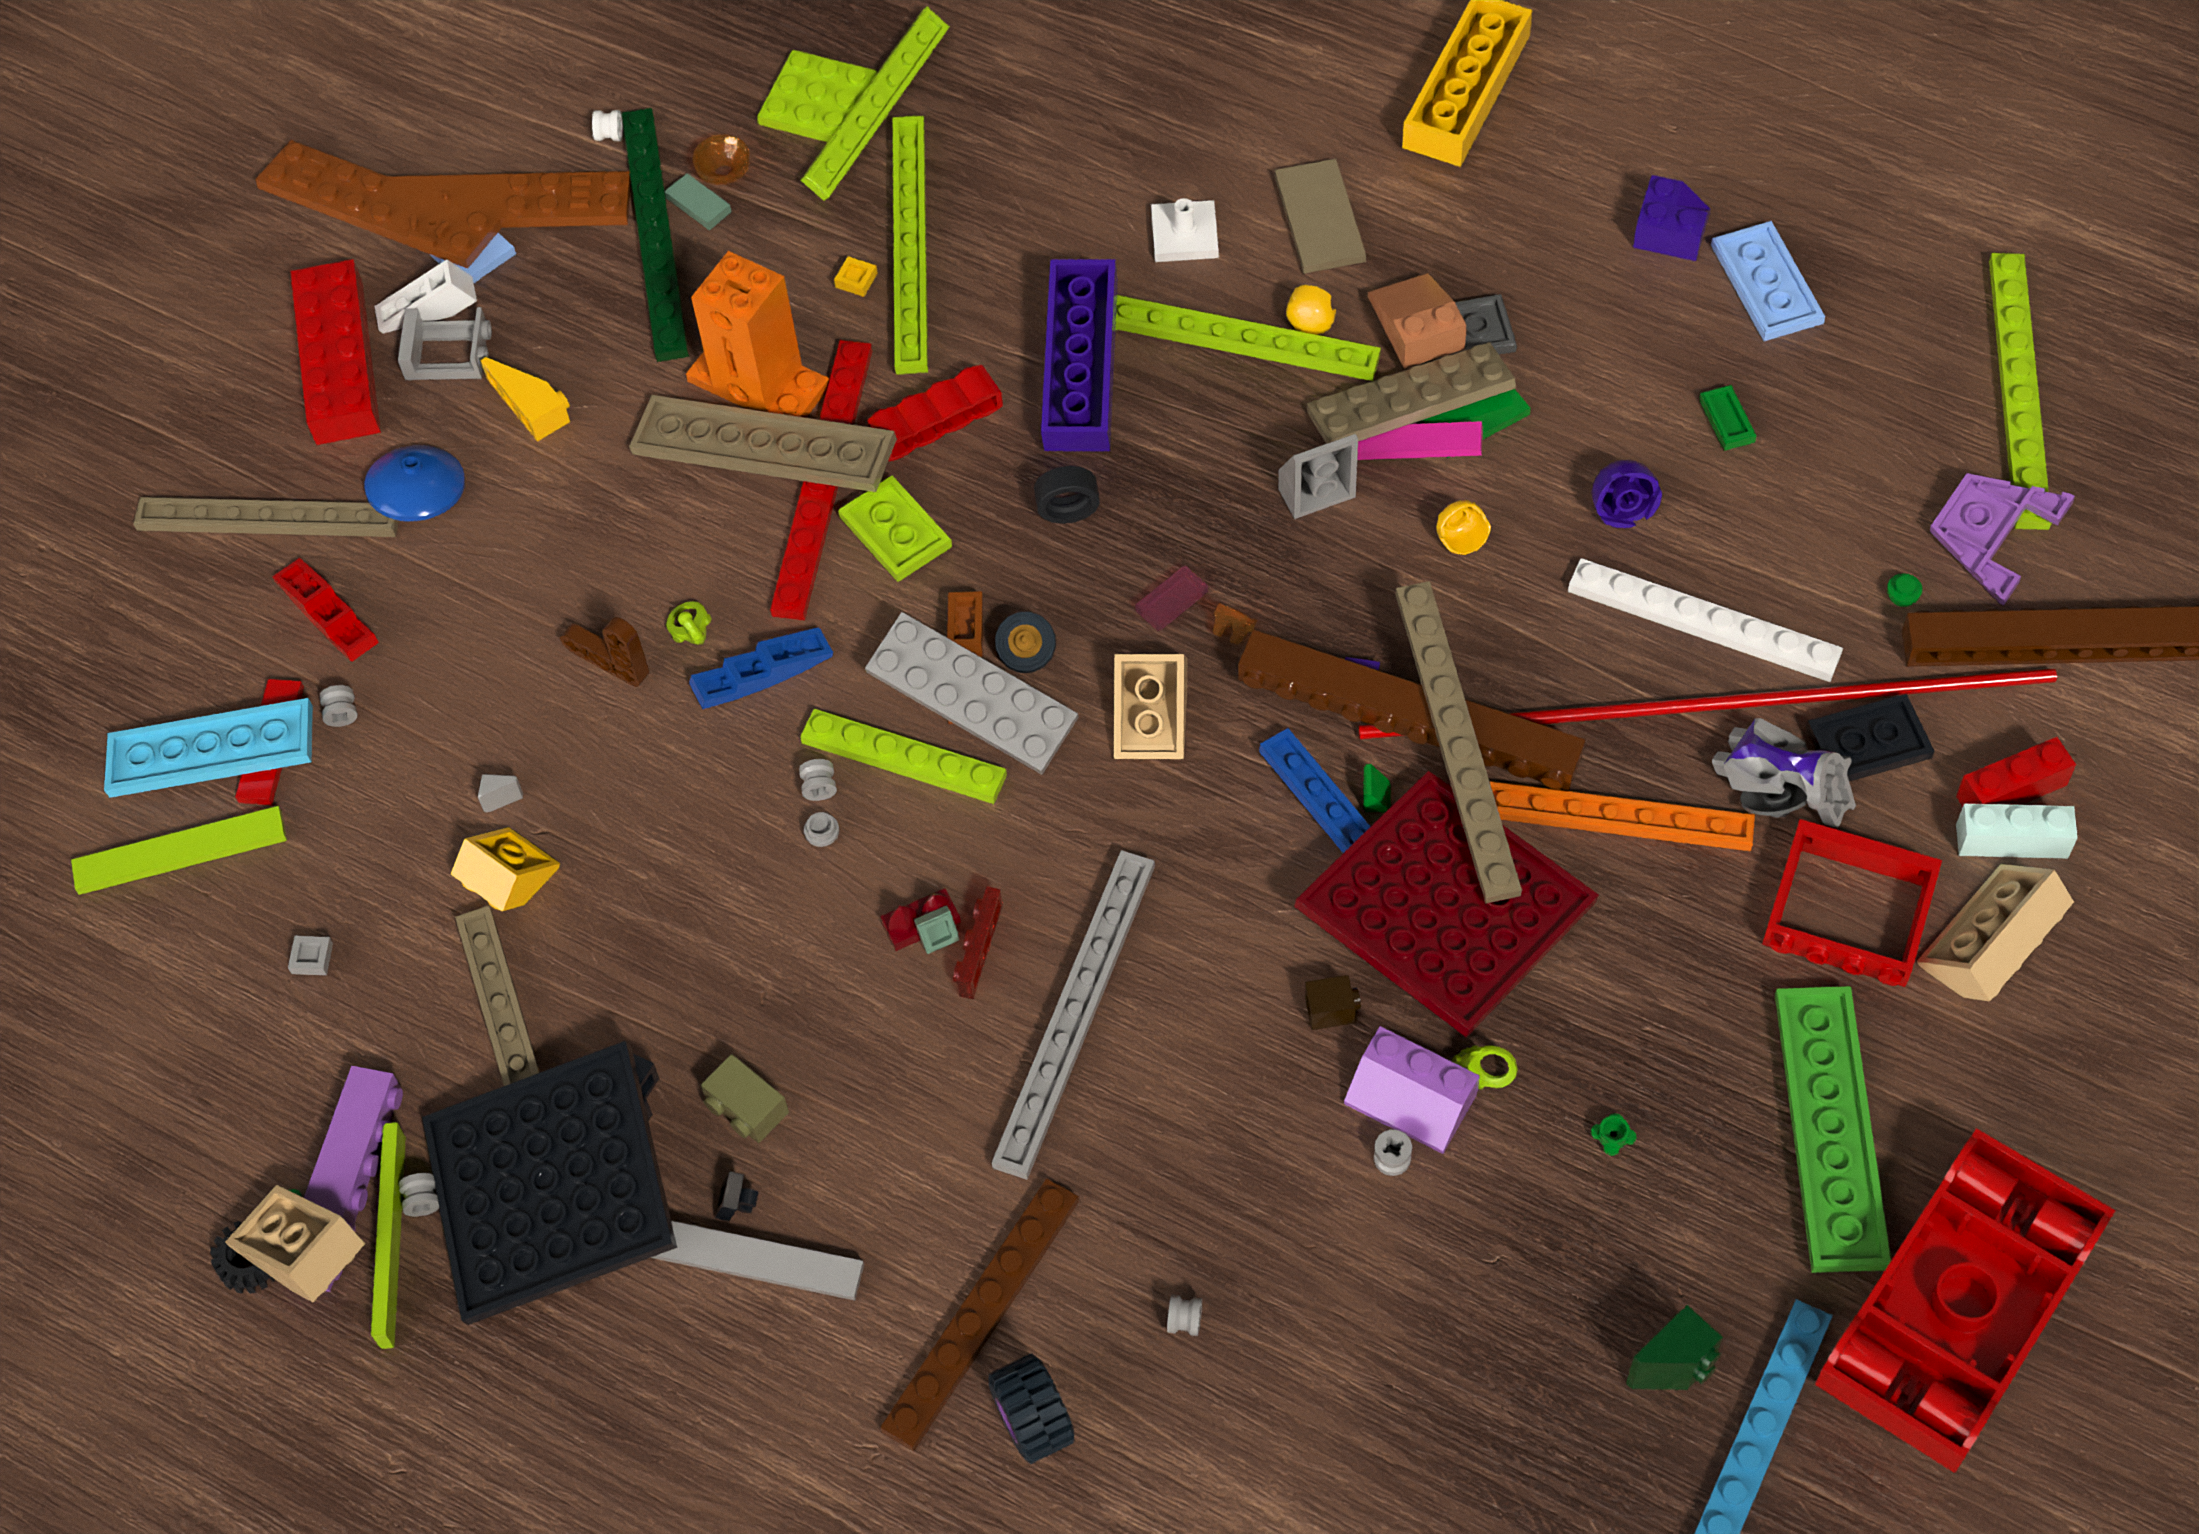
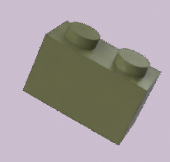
(744, 1099)

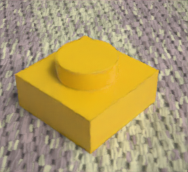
(855, 276)

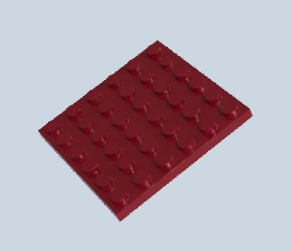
(1418, 913)

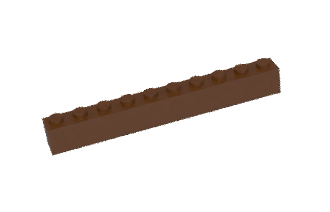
(2051, 636)
(1401, 708)

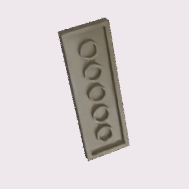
(1412, 395)

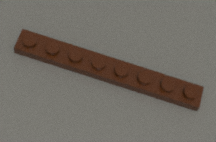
(979, 1315)

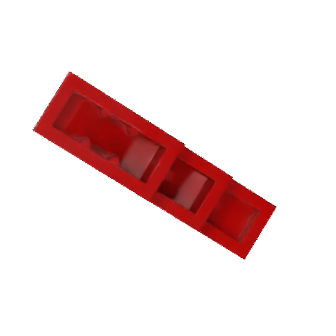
(325, 609)

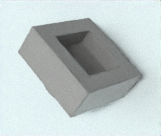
(310, 955)

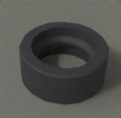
(1066, 480)

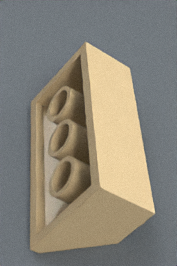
(1997, 930)

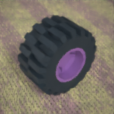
(1031, 1408)

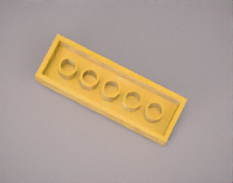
(1467, 80)

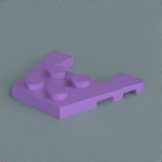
(1980, 519)

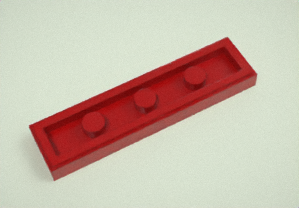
(262, 785)

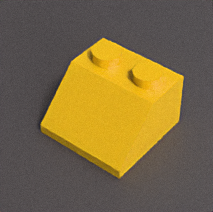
(503, 868)

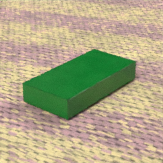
(1727, 417)

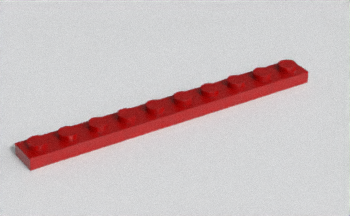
(816, 499)

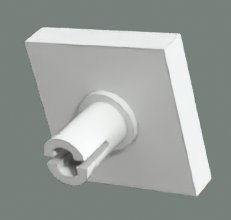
(1184, 230)

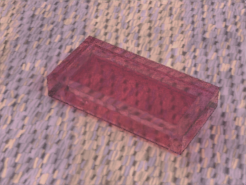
(1171, 598)

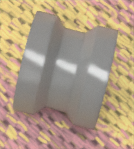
(338, 706)
(817, 779)
(1392, 1161)
(418, 1194)
(1184, 1315)

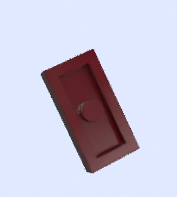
(900, 922)

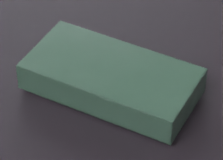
(698, 201)

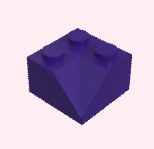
(1671, 219)

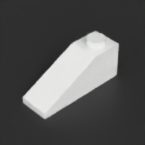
(435, 294)

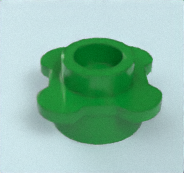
(1617, 1124)

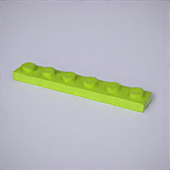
(904, 756)

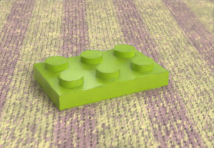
(895, 528)

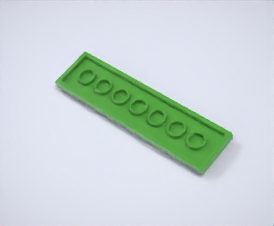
(1832, 1130)

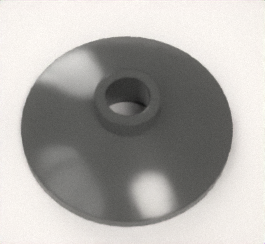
(1774, 804)

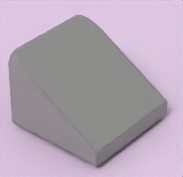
(498, 791)

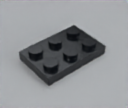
(1873, 736)

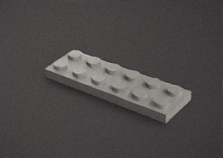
(972, 693)

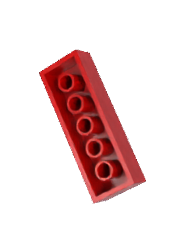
(335, 352)

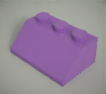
(1412, 1089)

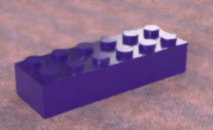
(1079, 355)

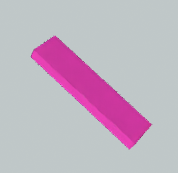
(1424, 441)

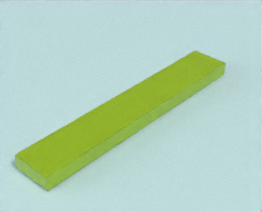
(178, 850)
(388, 1236)

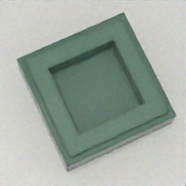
(937, 929)

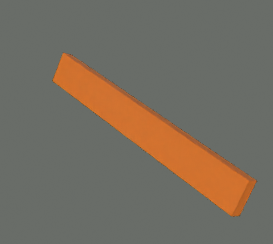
(1624, 816)

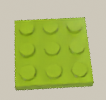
(813, 95)

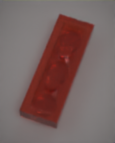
(978, 942)

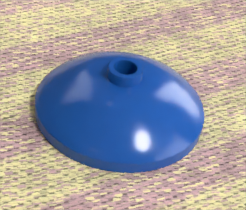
(414, 483)

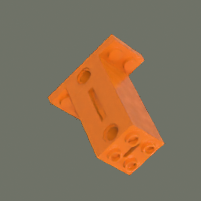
(751, 341)

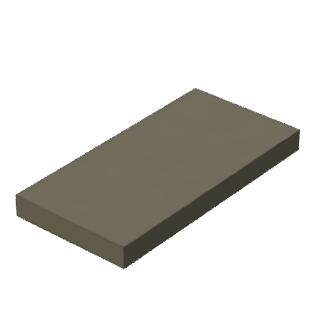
(1320, 216)

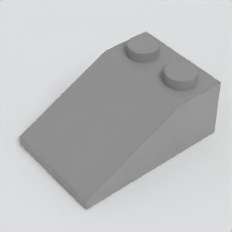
(1320, 477)

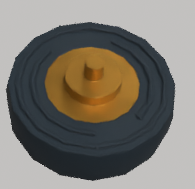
(1025, 642)

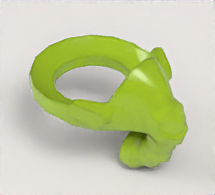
(692, 630)
(1471, 1058)

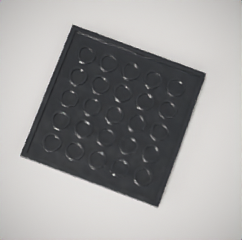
(548, 1183)

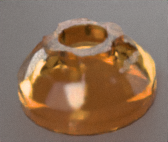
(718, 152)

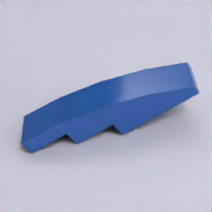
(757, 670)

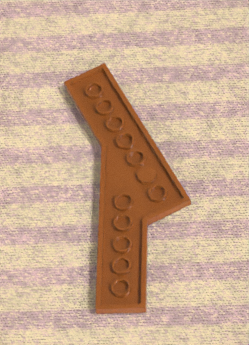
(445, 213)

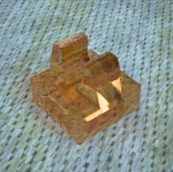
(1240, 622)

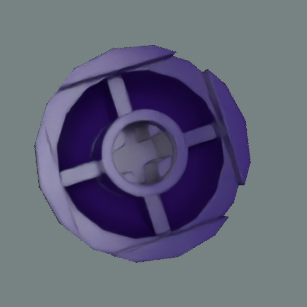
(1625, 493)

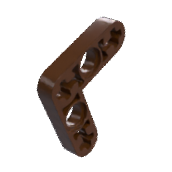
(617, 654)

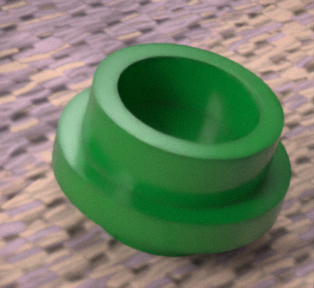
(1904, 589)

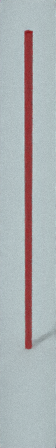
(1770, 698)

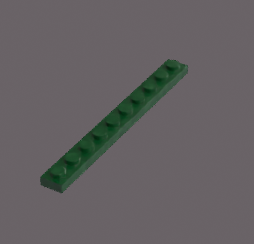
(655, 235)

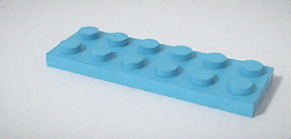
(209, 747)

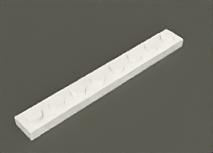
(1705, 620)

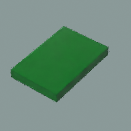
(1494, 412)

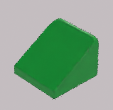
(1375, 790)

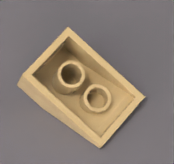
(1150, 706)
(296, 1242)

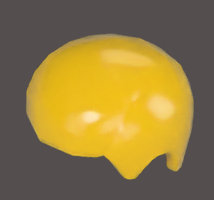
(1310, 310)
(1463, 527)

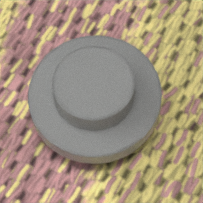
(821, 829)

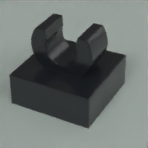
(734, 1197)

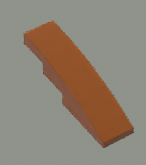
(966, 621)

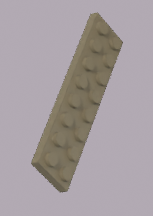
(763, 443)

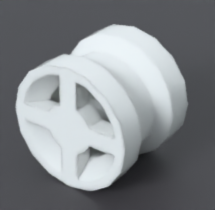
(607, 125)

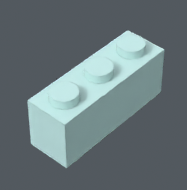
(2016, 831)

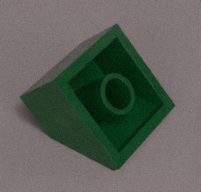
(1677, 1355)

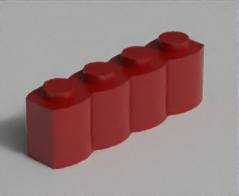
(939, 410)

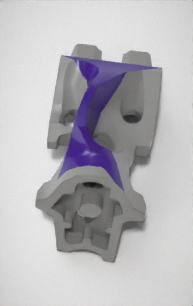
(1764, 767)

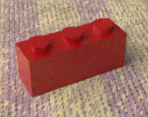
(2019, 776)

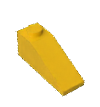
(529, 398)

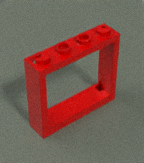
(1869, 856)

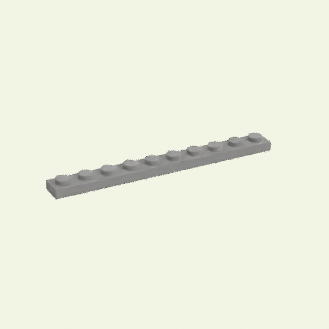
(1073, 1016)

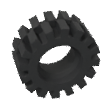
(231, 1274)

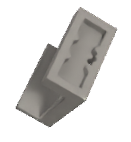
(417, 331)

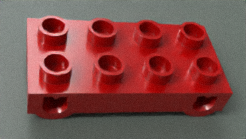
(1964, 1299)

